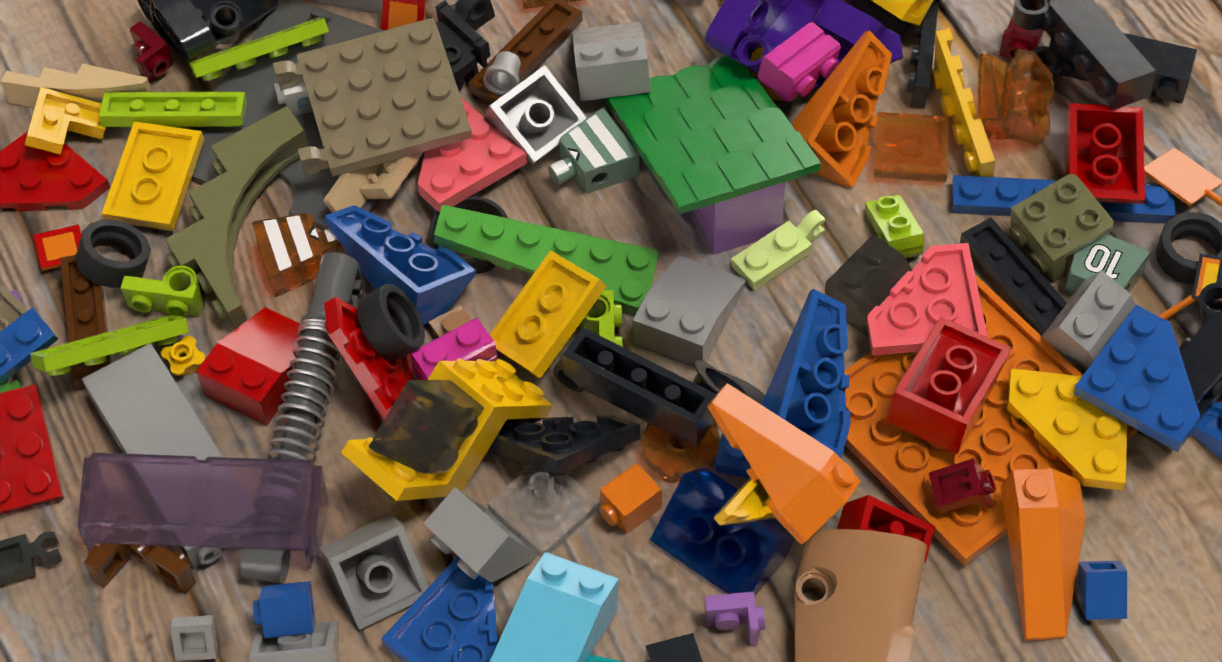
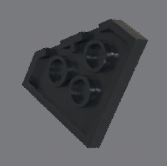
(561, 443)

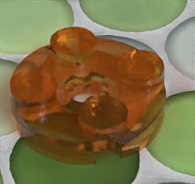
(674, 462)

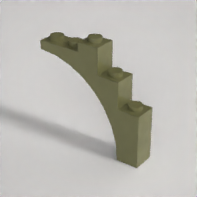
(243, 169)

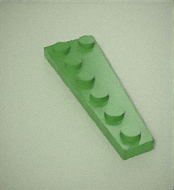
(524, 245)

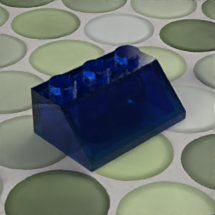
(730, 555)

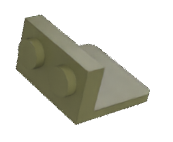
(1058, 224)

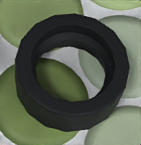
(1186, 224)
(116, 235)
(390, 322)

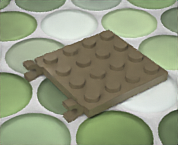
(378, 98)

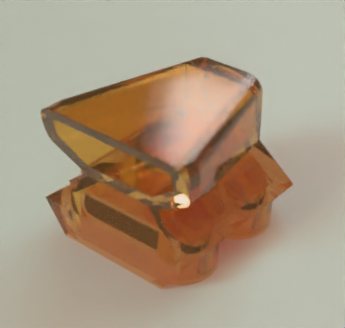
(1015, 97)

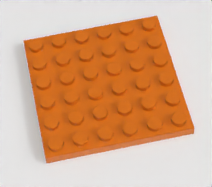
(996, 441)

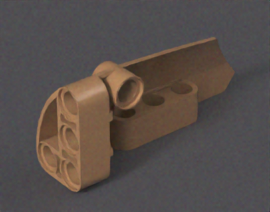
(866, 596)

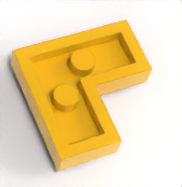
(61, 112)

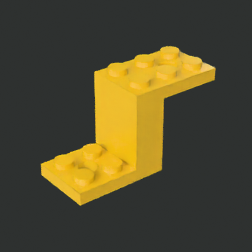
(492, 386)

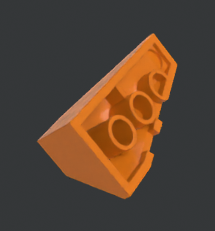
(843, 109)
(796, 470)
(1045, 542)

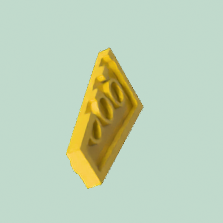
(960, 106)

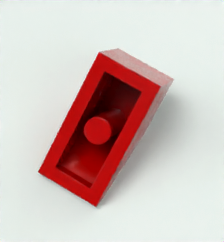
(876, 515)

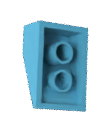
(558, 613)

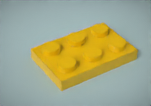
(153, 176)
(546, 313)

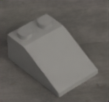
(611, 61)
(686, 310)

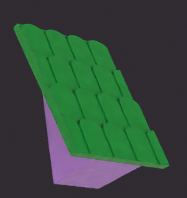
(717, 148)

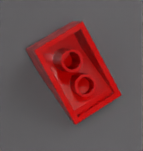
(1106, 151)
(252, 365)
(947, 385)

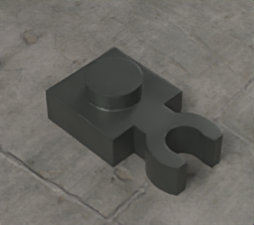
(20, 556)

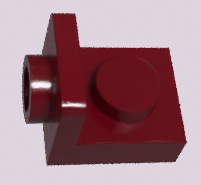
(1018, 38)
(151, 50)
(961, 486)

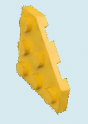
(1070, 427)

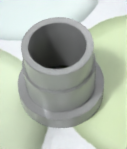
(503, 73)

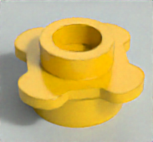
(187, 364)

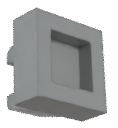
(194, 638)

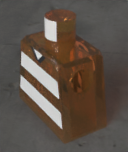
(292, 250)

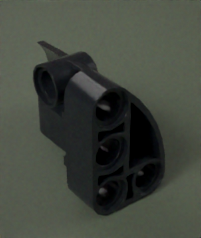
(195, 26)

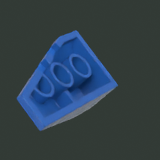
(385, 256)
(811, 374)

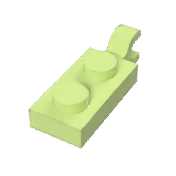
(778, 250)

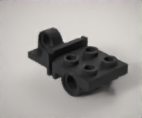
(459, 37)

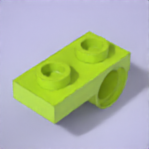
(896, 225)
(164, 295)
(610, 317)

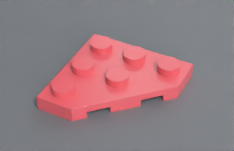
(468, 166)
(936, 288)

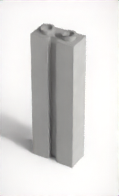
(150, 417)

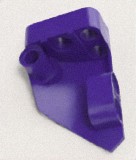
(765, 24)

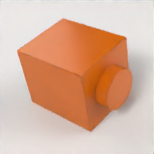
(630, 499)

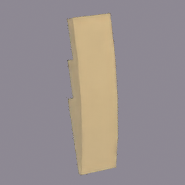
(88, 84)

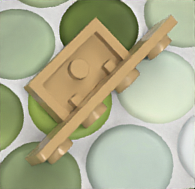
(372, 182)

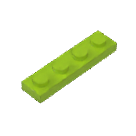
(273, 44)
(173, 109)
(95, 349)

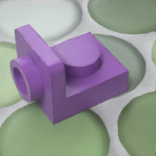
(732, 610)

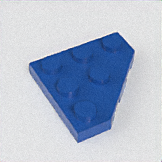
(1143, 380)
(448, 621)

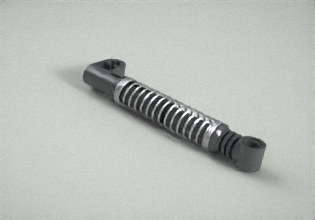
(306, 396)

